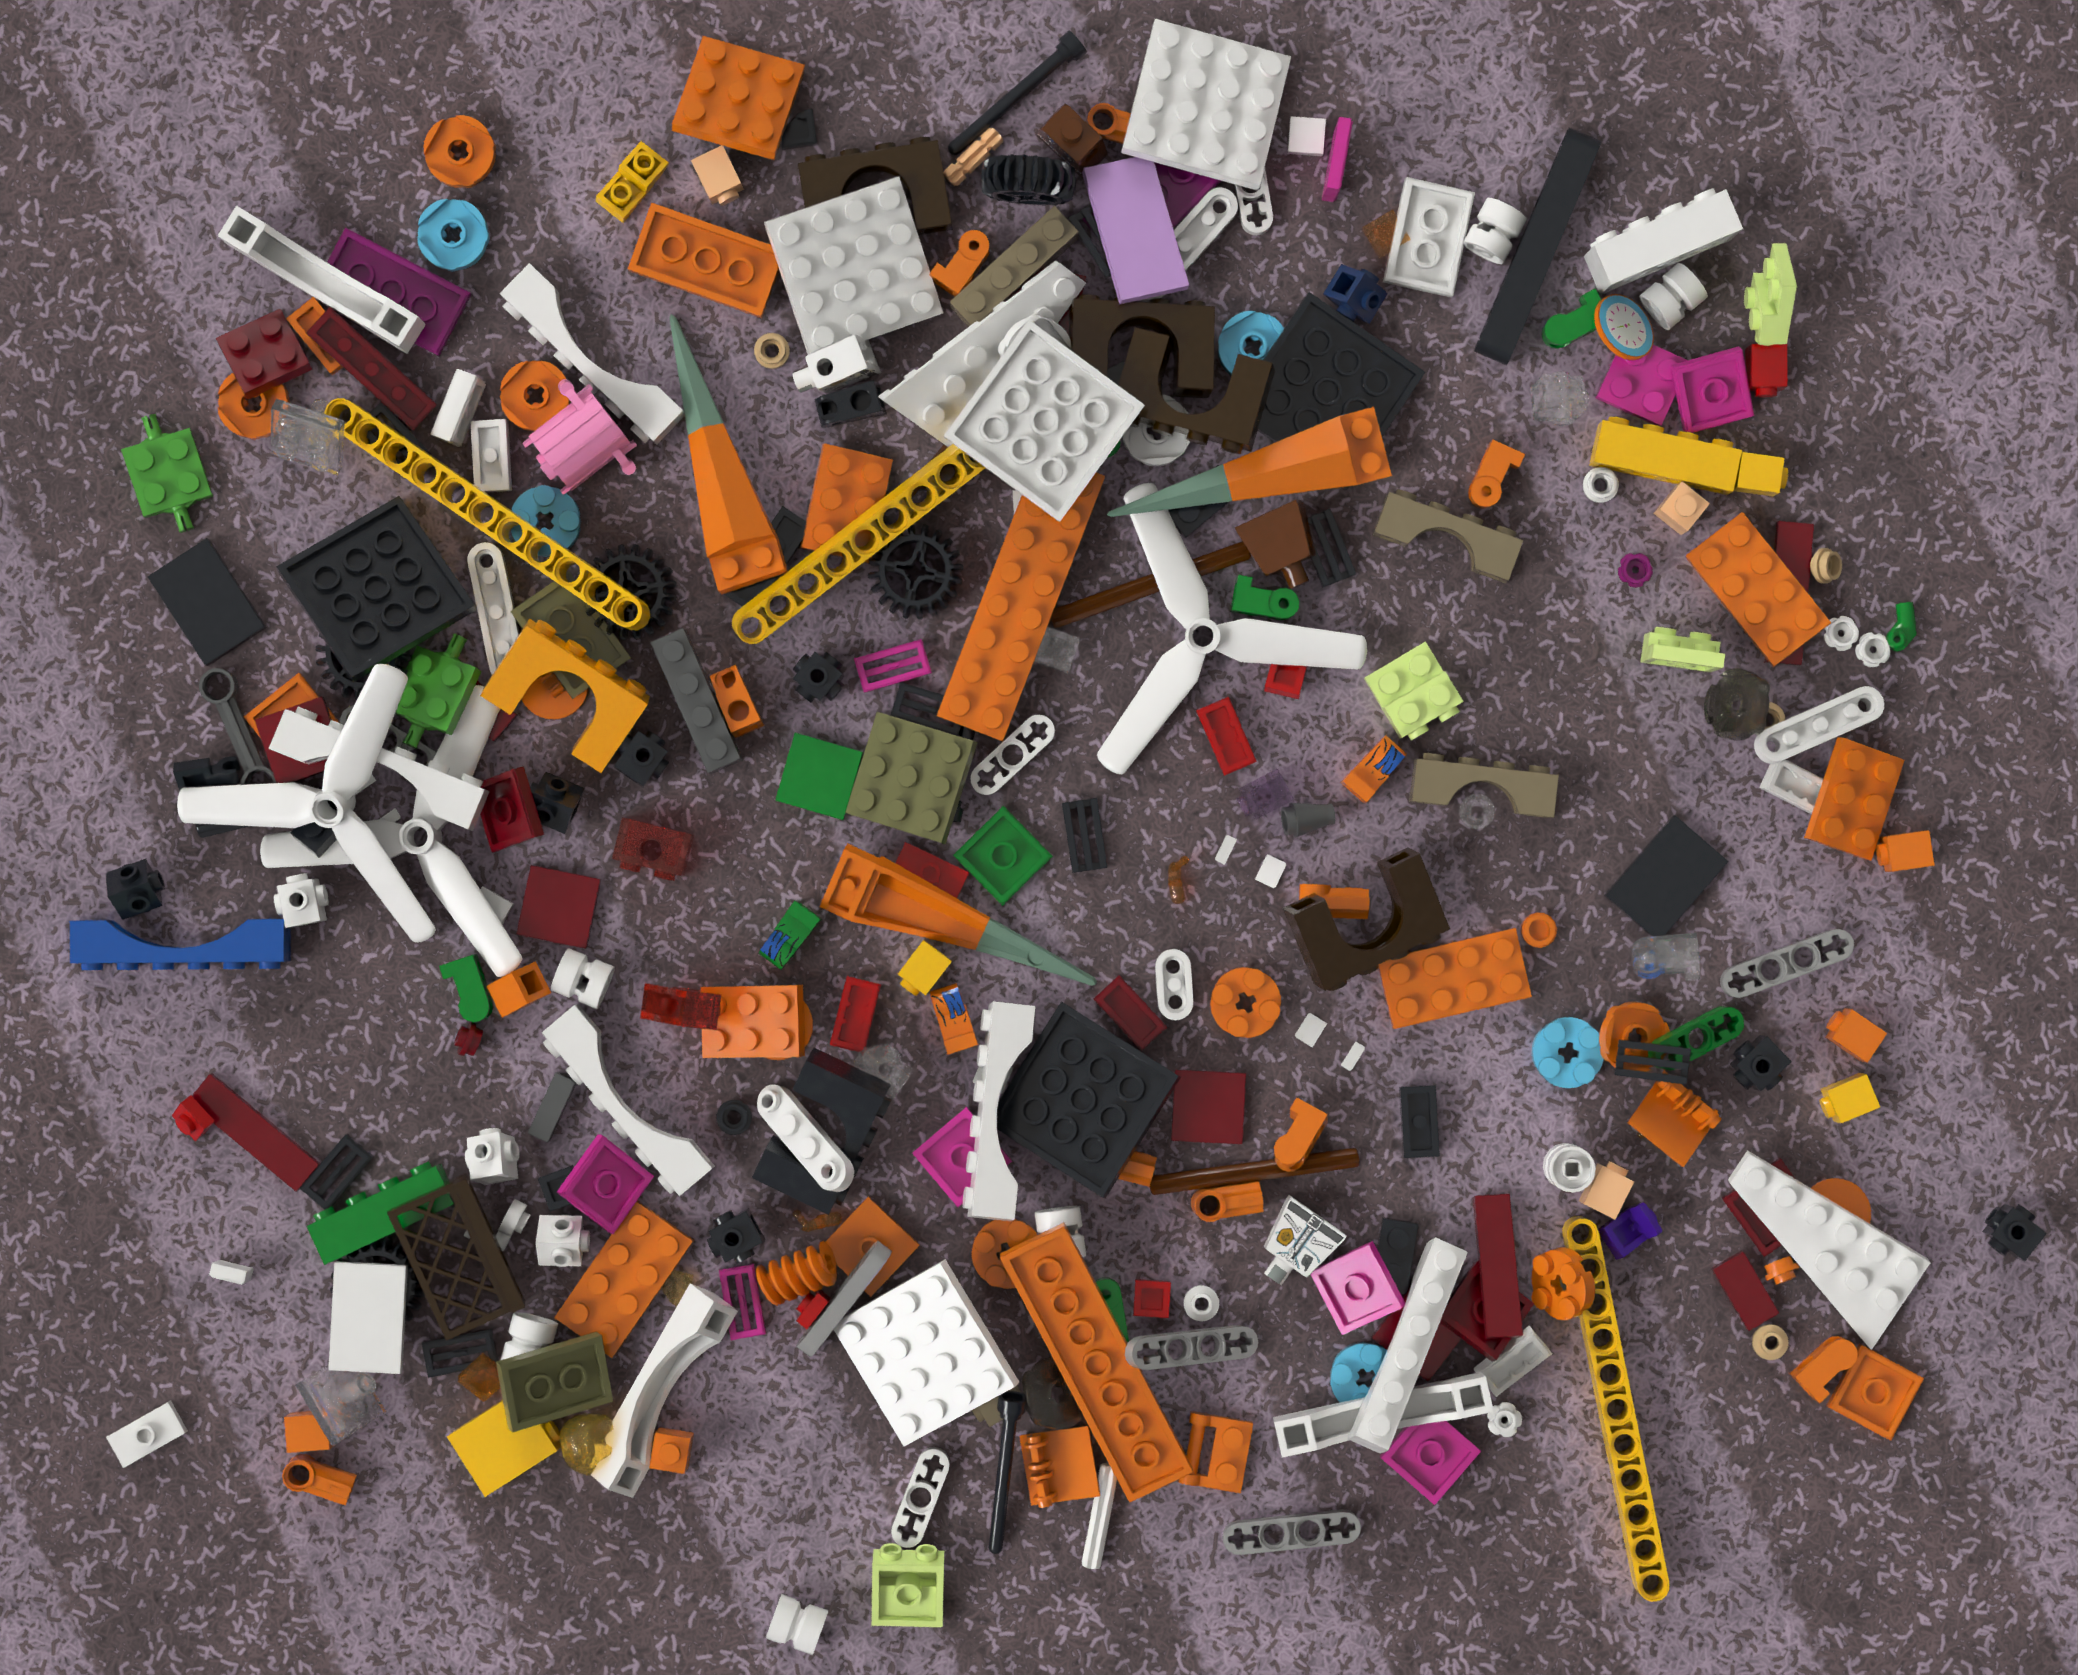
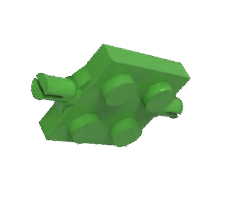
(167, 473)
(436, 690)

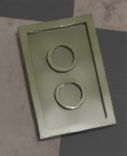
(569, 619)
(554, 1381)

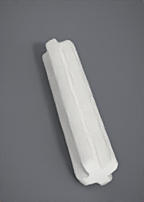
(1099, 1518)

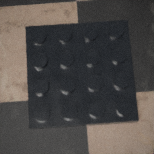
(1330, 370)
(376, 588)
(1084, 1099)

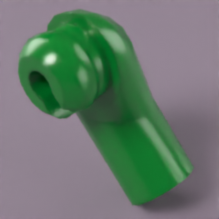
(1904, 629)

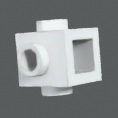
(288, 904)
(492, 1157)
(561, 1240)

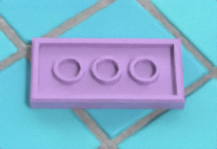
(1135, 229)

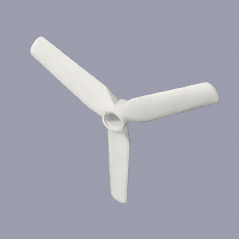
(1240, 639)
(344, 775)
(441, 866)

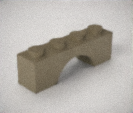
(1015, 266)
(1490, 550)
(1529, 791)

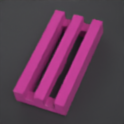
(864, 674)
(737, 1272)

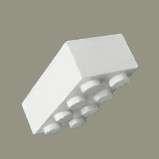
(1662, 242)

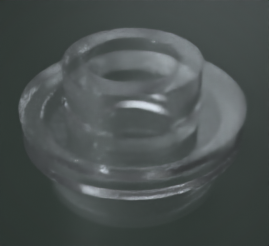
(1465, 811)

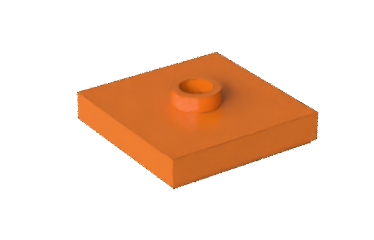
(861, 1231)

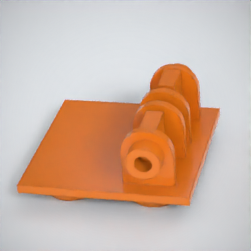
(1674, 1119)
(1059, 1465)

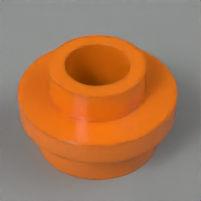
(1781, 1270)

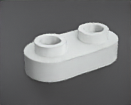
(1174, 984)

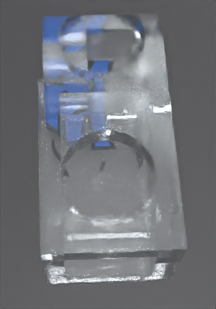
(1667, 956)

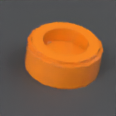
(1538, 930)

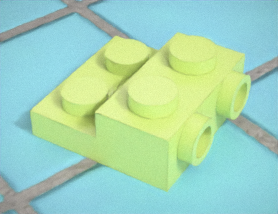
(1772, 298)
(1682, 652)
(1414, 692)
(907, 1586)

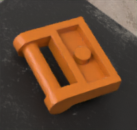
(1227, 1454)

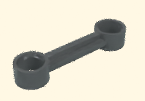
(236, 726)

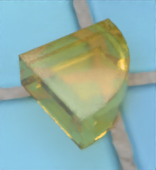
(676, 1286)

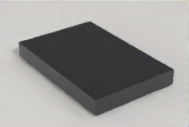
(207, 602)
(1666, 878)

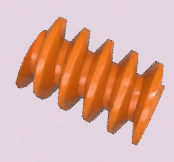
(798, 1277)

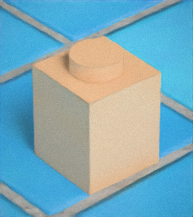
(718, 176)
(1681, 508)
(1607, 1189)

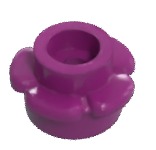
(1644, 572)

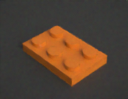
(843, 490)
(1854, 798)
(757, 1022)

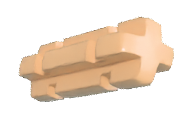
(973, 156)

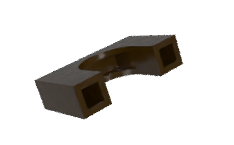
(915, 164)
(1188, 325)
(1229, 423)
(1413, 921)

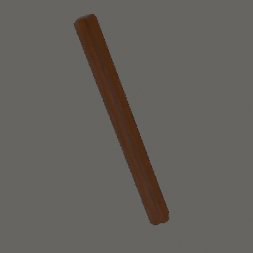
(1143, 587)
(1250, 1172)

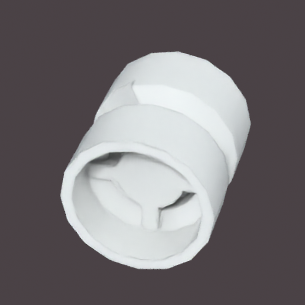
(1496, 227)
(1677, 292)
(571, 973)
(1569, 1167)
(1069, 1215)
(528, 1334)
(797, 1624)

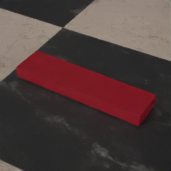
(371, 368)
(1794, 548)
(255, 1133)
(1497, 1266)

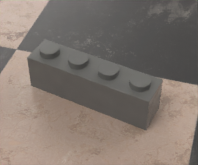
(696, 701)

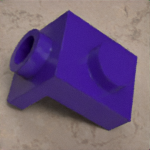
(1629, 1229)

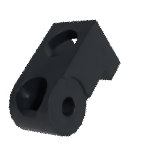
(850, 404)

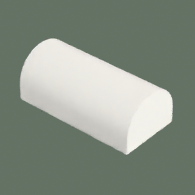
(458, 408)

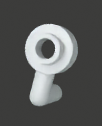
(513, 1221)

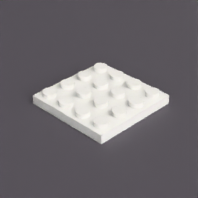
(1206, 104)
(854, 266)
(1044, 420)
(925, 1353)

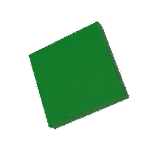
(819, 776)
(1002, 855)

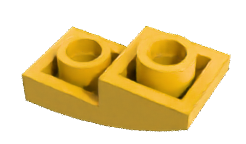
(632, 181)

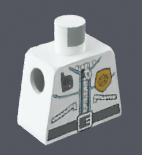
(851, 361)
(1299, 1241)

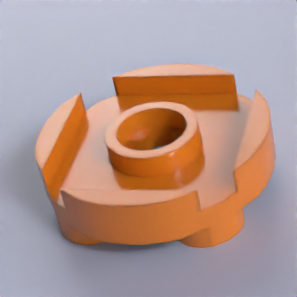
(467, 170)
(515, 396)
(236, 418)
(1265, 1008)
(1621, 1021)
(989, 1243)
(1547, 1289)

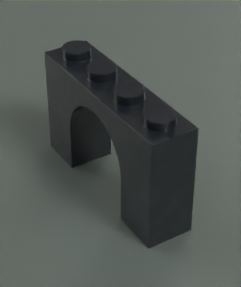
(856, 1101)

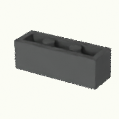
(552, 1107)

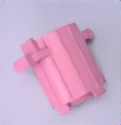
(580, 440)

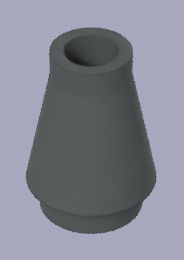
(1304, 817)

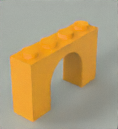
(541, 651)

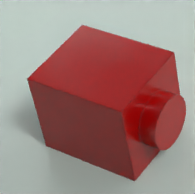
(1766, 369)

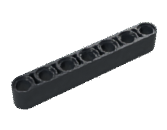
(1537, 246)

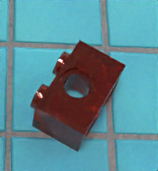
(631, 843)
(680, 1006)

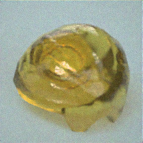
(584, 1441)

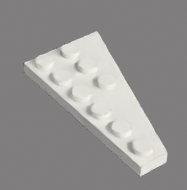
(948, 381)
(1846, 1257)

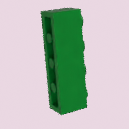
(367, 1217)

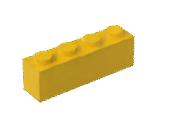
(1666, 457)

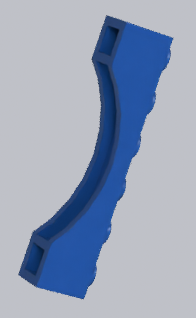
(108, 942)

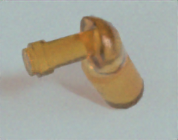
(1174, 880)
(818, 1222)

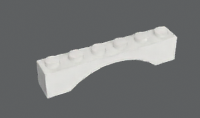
(321, 280)
(539, 303)
(447, 796)
(580, 1045)
(992, 1184)
(692, 1329)
(1400, 1368)
(1428, 1403)

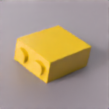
(497, 1454)

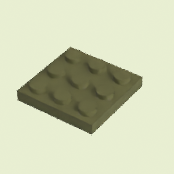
(911, 777)

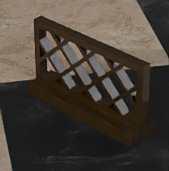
(485, 1243)

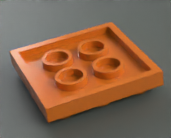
(738, 97)

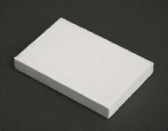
(1437, 225)
(368, 1317)

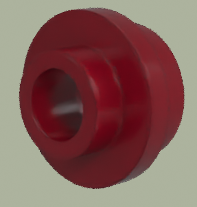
(468, 1039)

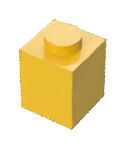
(1761, 474)
(923, 969)
(1848, 1098)

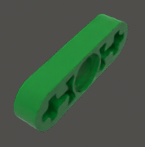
(1711, 1038)

